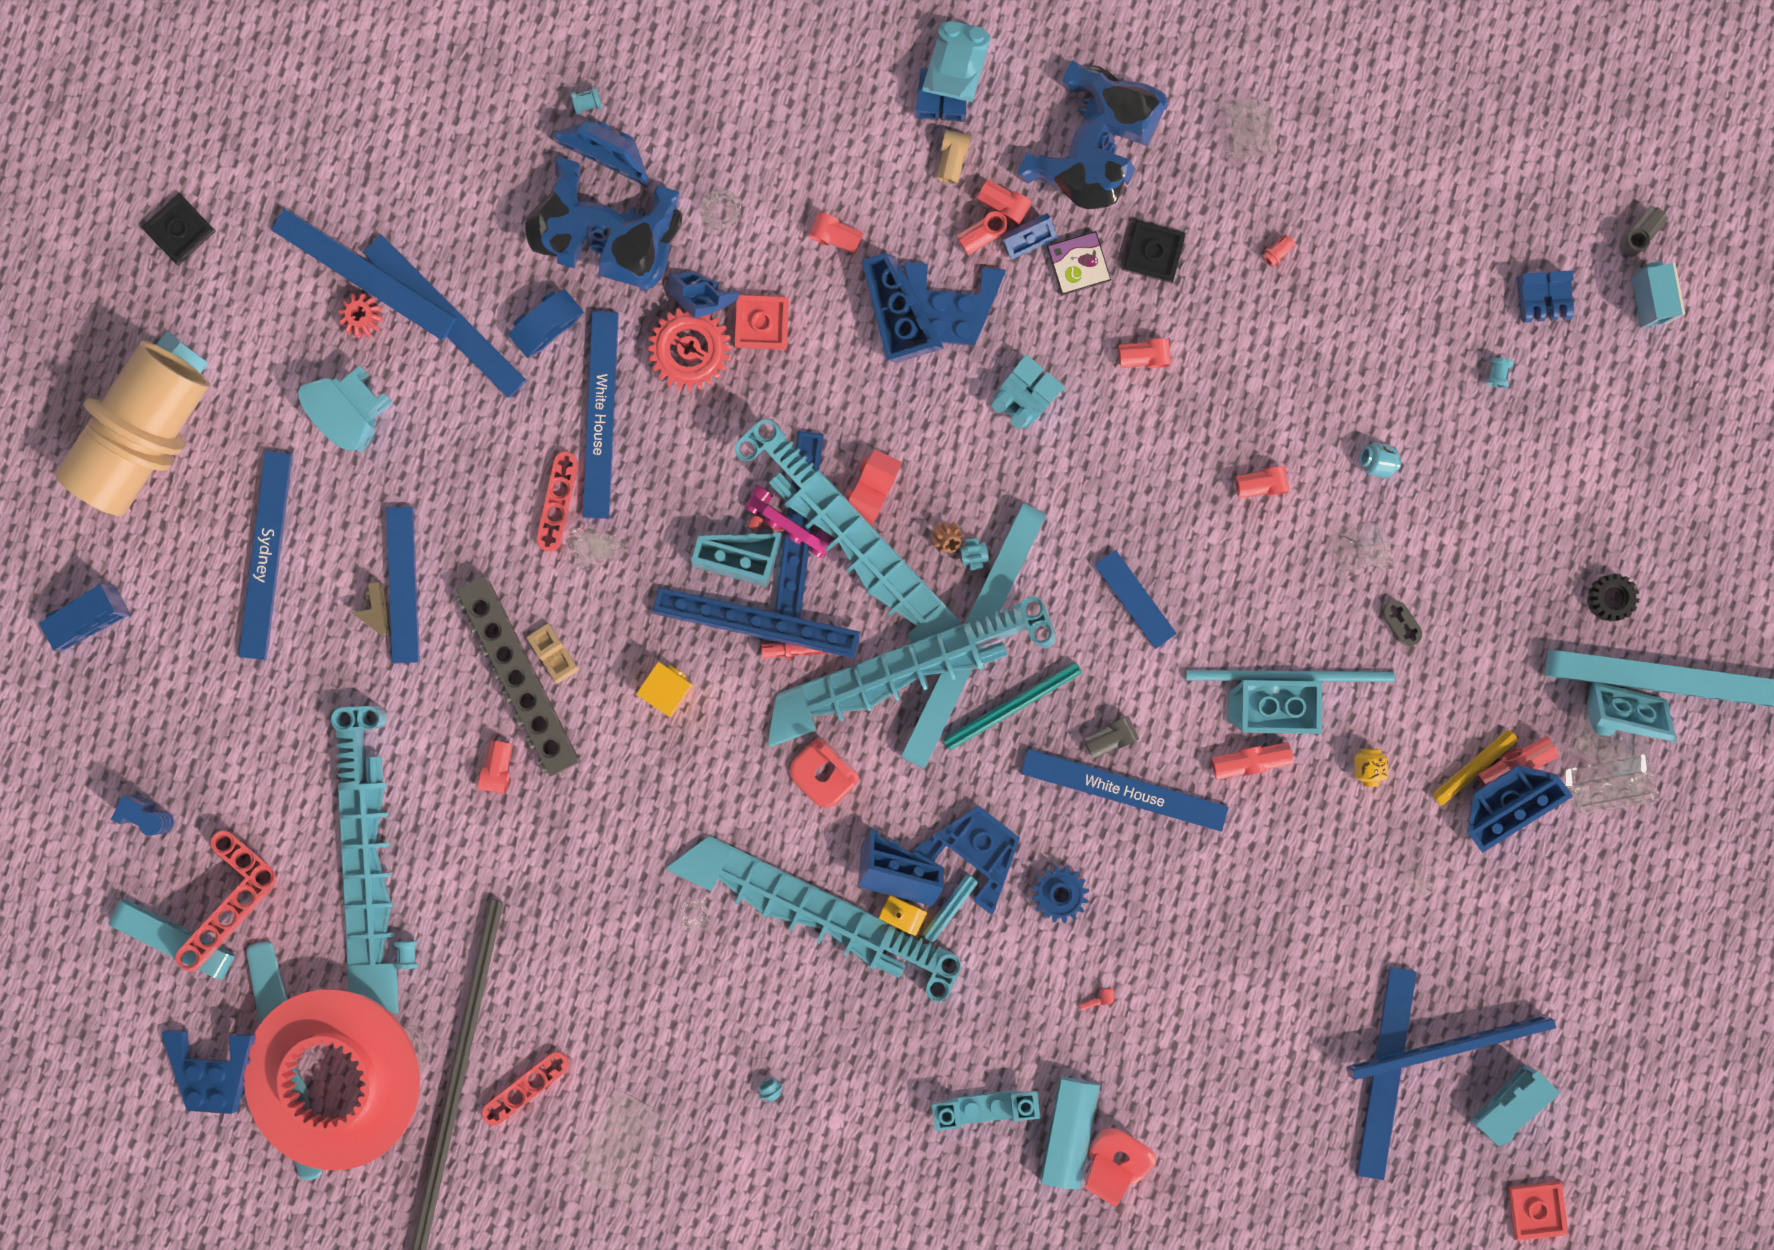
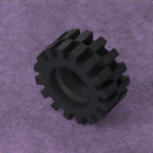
(1628, 597)

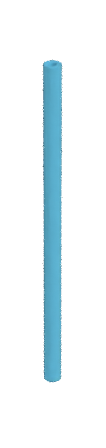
(1322, 676)

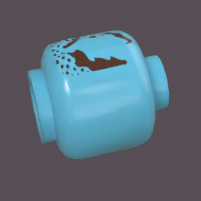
(1380, 460)

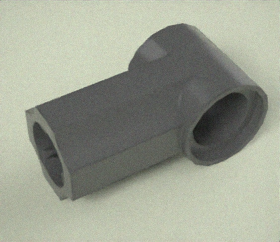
(1643, 231)
(1117, 734)

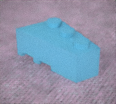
(1514, 1105)

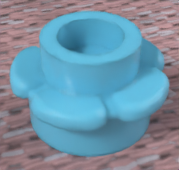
(769, 1090)

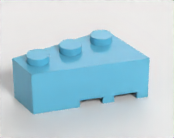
(739, 556)

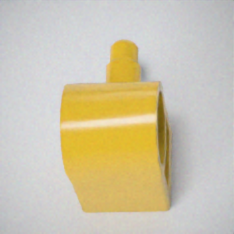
(903, 914)

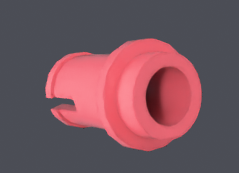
(1278, 250)

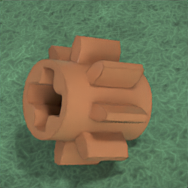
(947, 537)

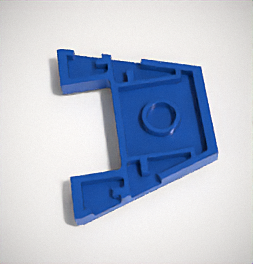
(955, 316)
(983, 844)
(209, 1083)

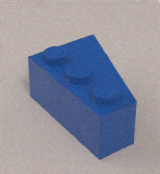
(84, 617)

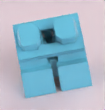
(1020, 402)

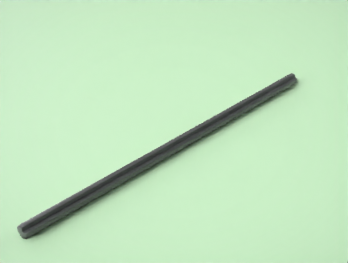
(457, 1075)

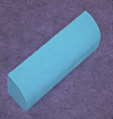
(1069, 1133)

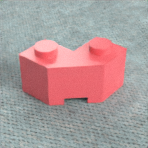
(875, 482)

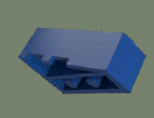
(898, 872)

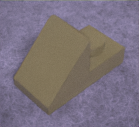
(377, 616)

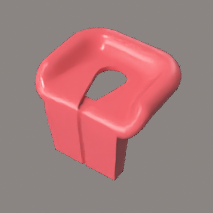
(836, 787)
(1111, 1179)

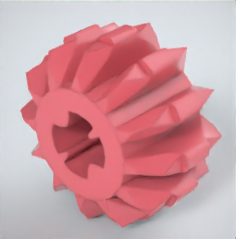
(365, 323)

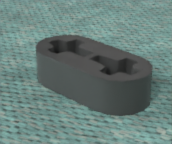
(1397, 627)

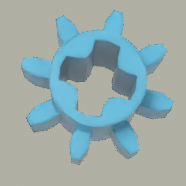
(974, 554)

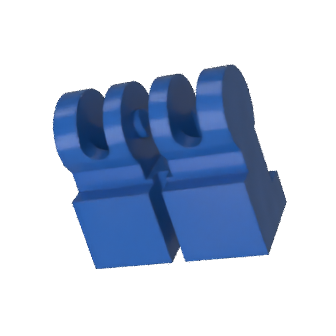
(930, 104)
(1537, 286)
(141, 812)

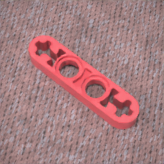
(561, 502)
(525, 1088)

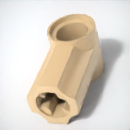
(954, 151)

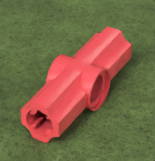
(1531, 756)
(1252, 760)

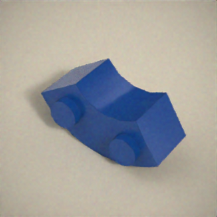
(545, 322)

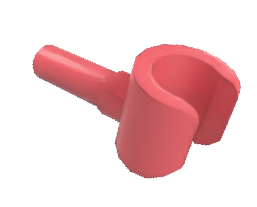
(757, 522)
(1106, 997)

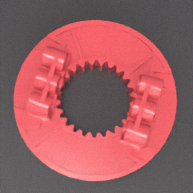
(382, 1054)

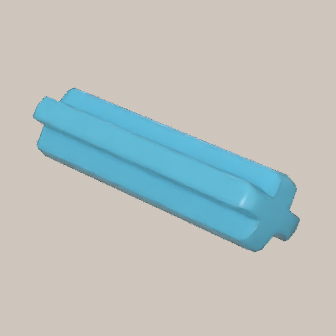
(950, 908)

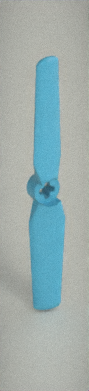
(268, 995)

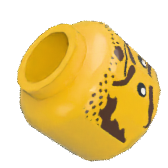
(1371, 767)

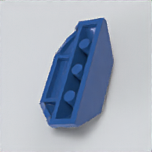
(605, 148)
(1513, 803)

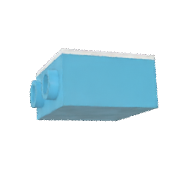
(1658, 294)

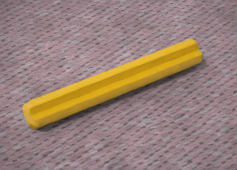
(1474, 767)

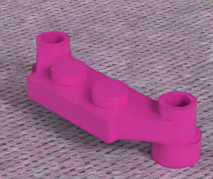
(760, 504)

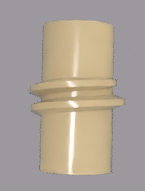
(132, 429)

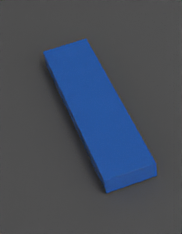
(1135, 599)

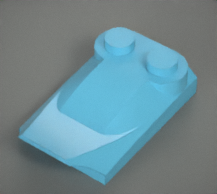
(957, 61)
(1276, 707)
(1630, 712)

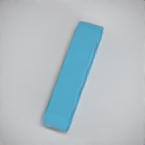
(166, 937)

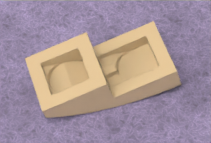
(552, 653)

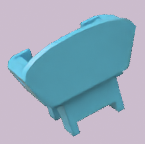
(344, 409)

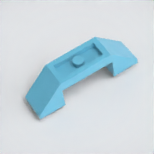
(984, 1108)

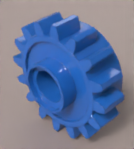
(1074, 894)

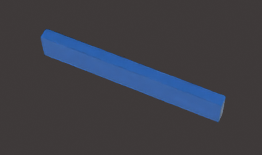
(403, 585)

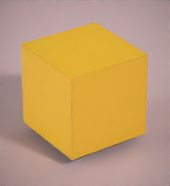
(665, 688)

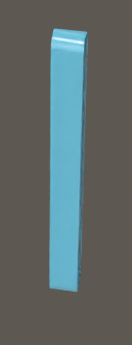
(988, 602)
(1660, 678)

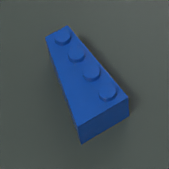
(898, 312)

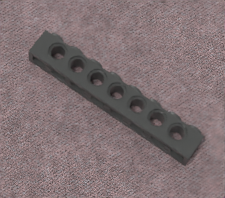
(482, 590)

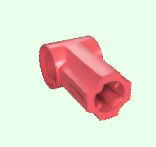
(1011, 205)
(830, 231)
(980, 233)
(1153, 354)
(1267, 482)
(495, 772)

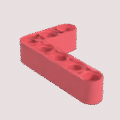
(231, 903)

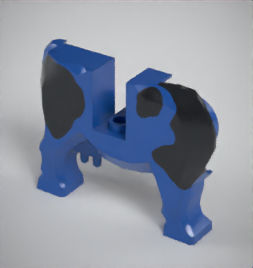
(1092, 171)
(630, 244)

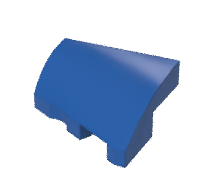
(698, 294)

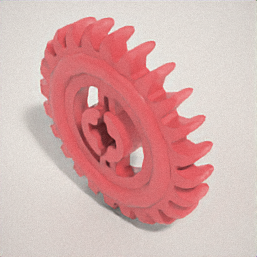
(710, 362)

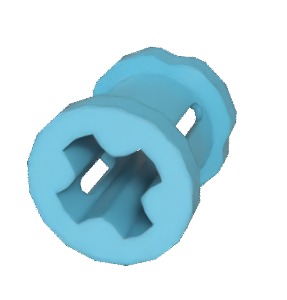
(586, 100)
(1499, 372)
(406, 954)

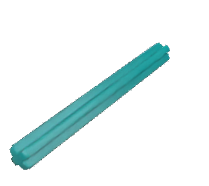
(1012, 705)

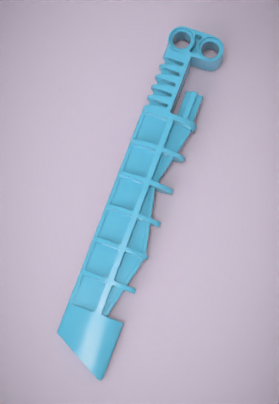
(873, 559)
(884, 675)
(364, 886)
(793, 900)

